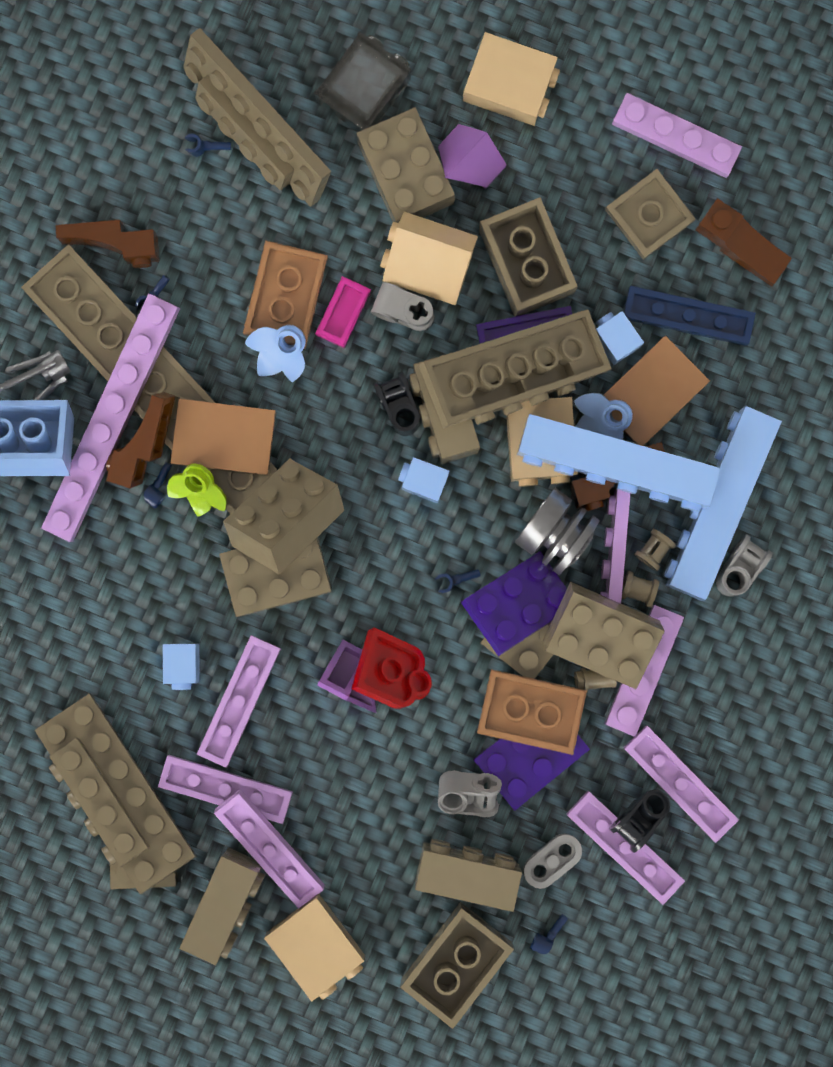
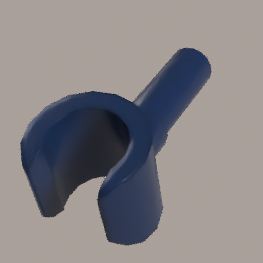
(205, 145)
(156, 291)
(152, 494)
(457, 579)
(543, 944)

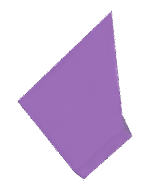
(470, 156)
(341, 673)

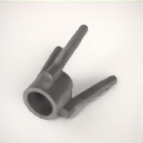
(49, 364)

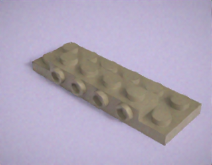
(253, 122)
(515, 370)
(113, 795)

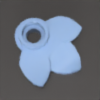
(275, 353)
(598, 415)

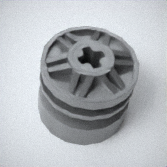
(557, 531)

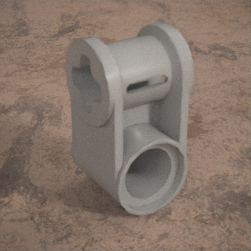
(397, 306)
(746, 562)
(466, 793)

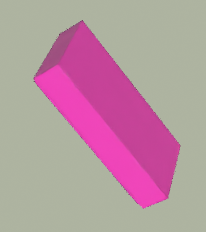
(343, 312)

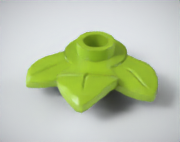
(199, 488)

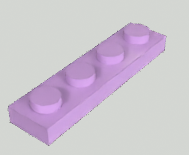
(677, 135)
(615, 539)
(238, 701)
(631, 703)
(680, 783)
(218, 785)
(269, 849)
(642, 865)

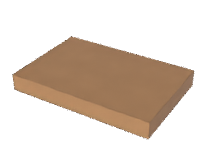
(286, 289)
(656, 389)
(223, 436)
(532, 712)

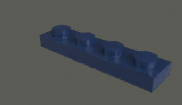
(689, 315)

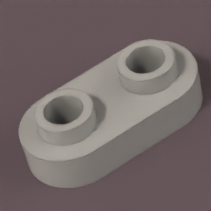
(554, 862)

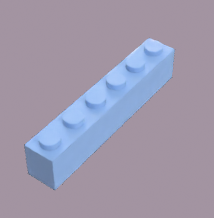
(618, 462)
(715, 526)

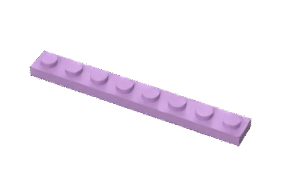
(110, 417)

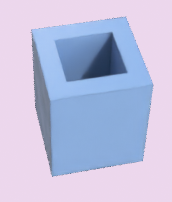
(618, 336)
(423, 479)
(181, 665)

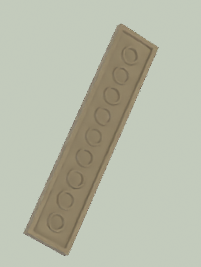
(99, 329)

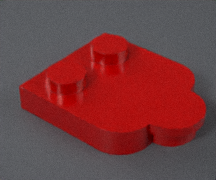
(391, 671)

